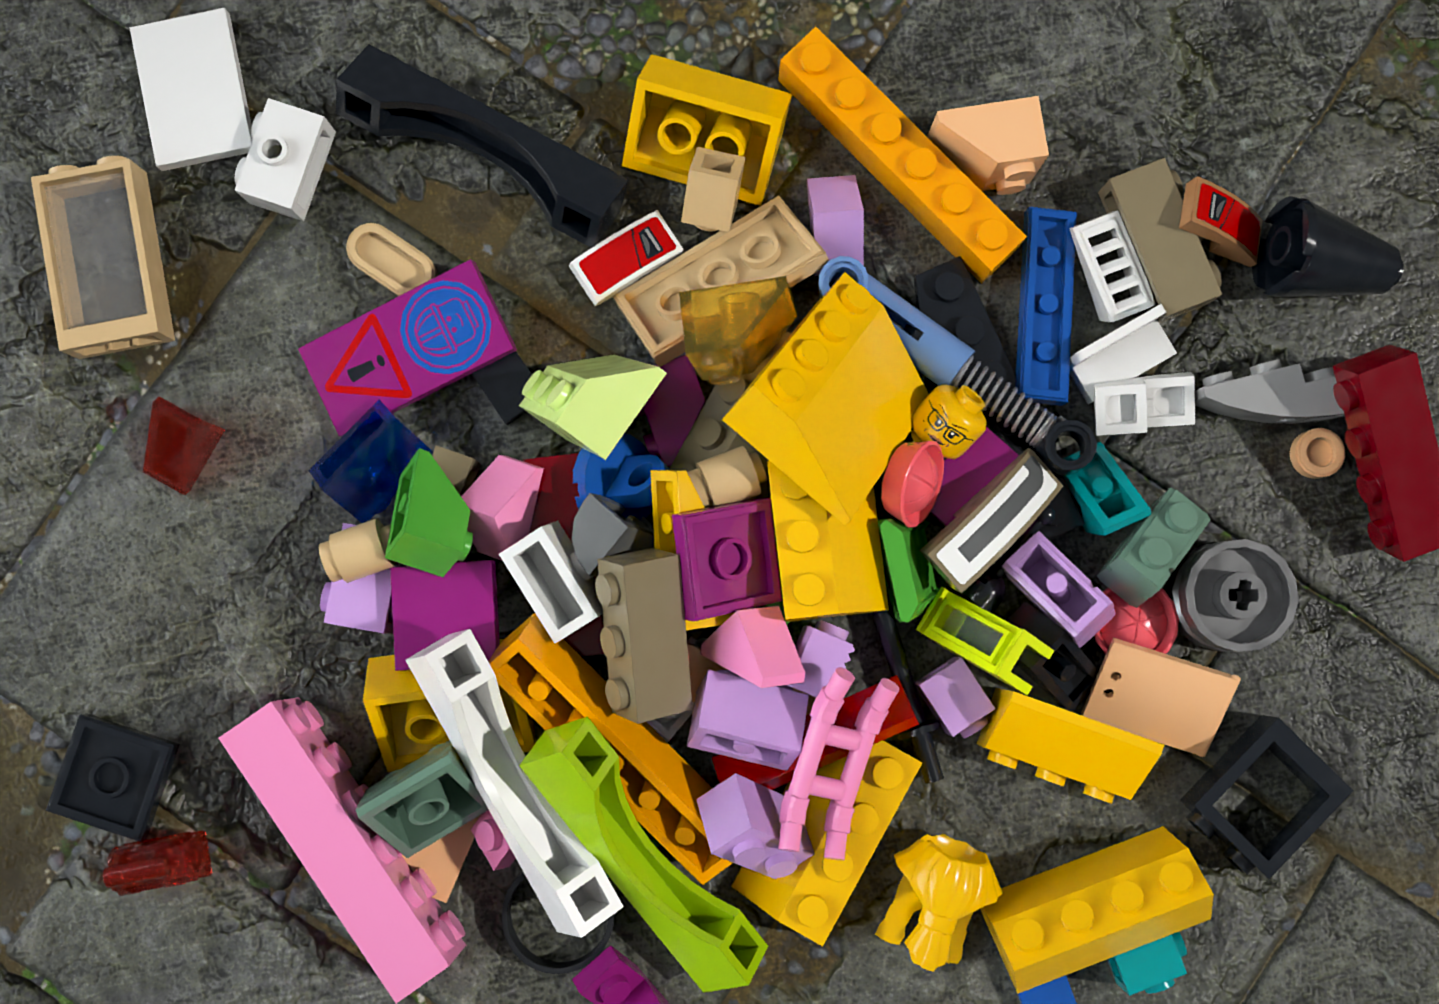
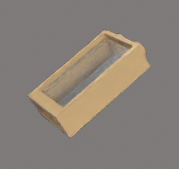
(102, 258)

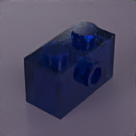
(367, 462)

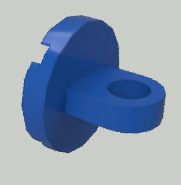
(620, 477)

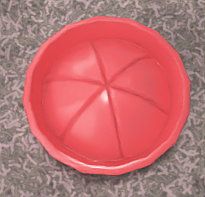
(913, 481)
(1149, 625)

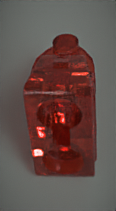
(158, 863)

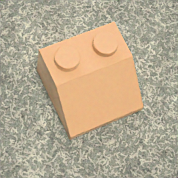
(994, 142)

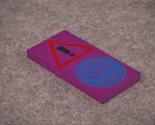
(408, 346)

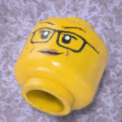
(950, 418)

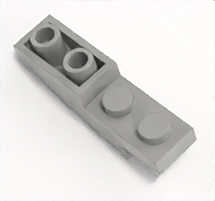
(1272, 394)

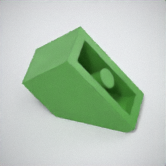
(428, 519)

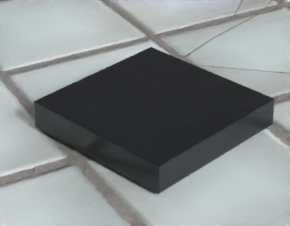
(112, 777)

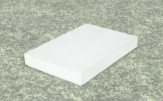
(192, 89)

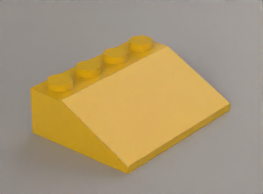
(833, 399)

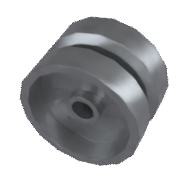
(1261, 592)

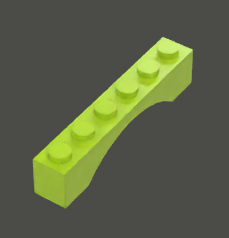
(583, 784)

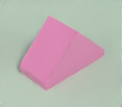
(502, 504)
(756, 648)

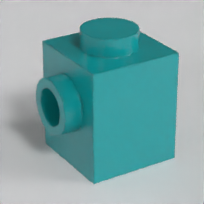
(1150, 965)

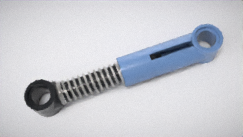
(950, 362)

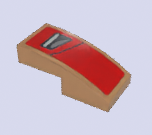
(1223, 220)

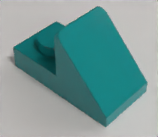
(1105, 494)

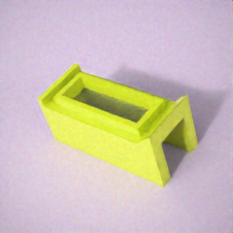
(979, 637)

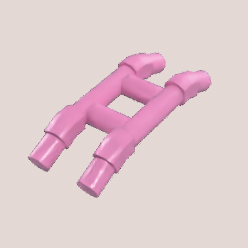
(842, 791)

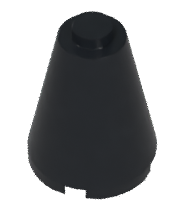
(1322, 255)

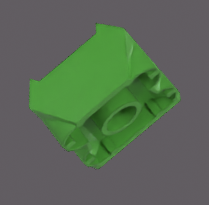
(906, 570)

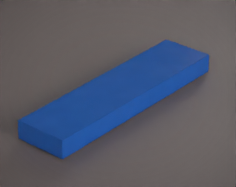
(1046, 306)

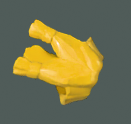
(948, 884)

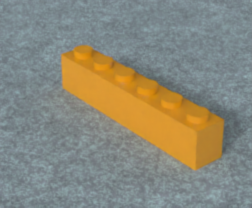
(899, 155)
(657, 782)

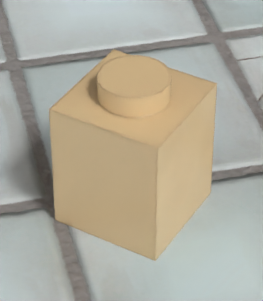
(712, 189)

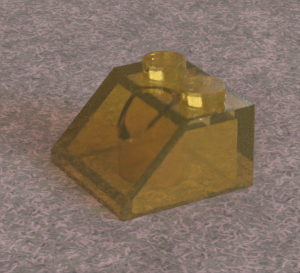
(734, 326)

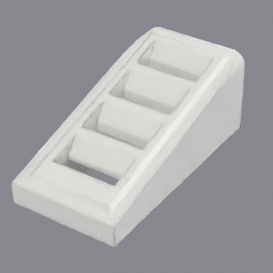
(1134, 278)

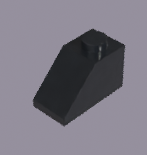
(1068, 672)

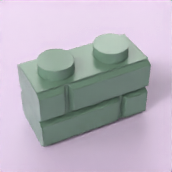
(1153, 548)

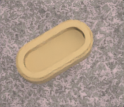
(388, 258)

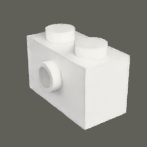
(284, 159)
(553, 580)

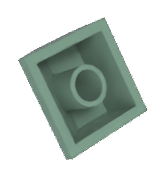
(422, 801)

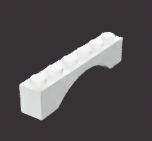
(472, 713)

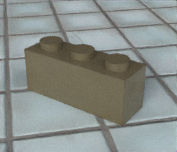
(1170, 257)
(644, 634)

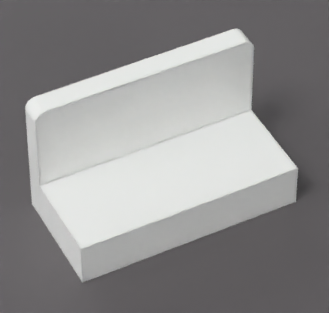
(1122, 353)

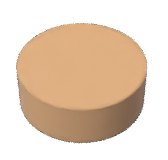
(1317, 453)

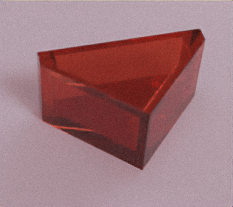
(178, 444)

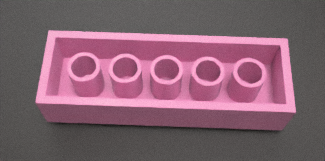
(359, 873)

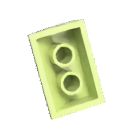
(591, 399)

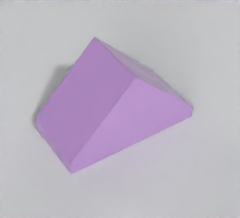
(837, 216)

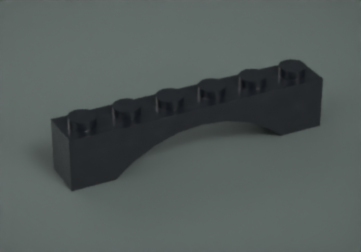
(403, 101)

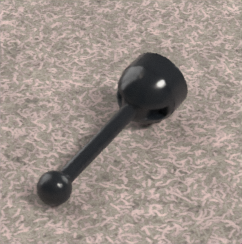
(990, 588)

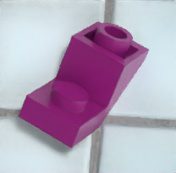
(616, 980)

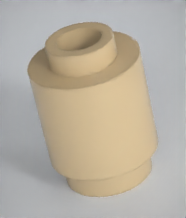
(728, 477)
(356, 551)

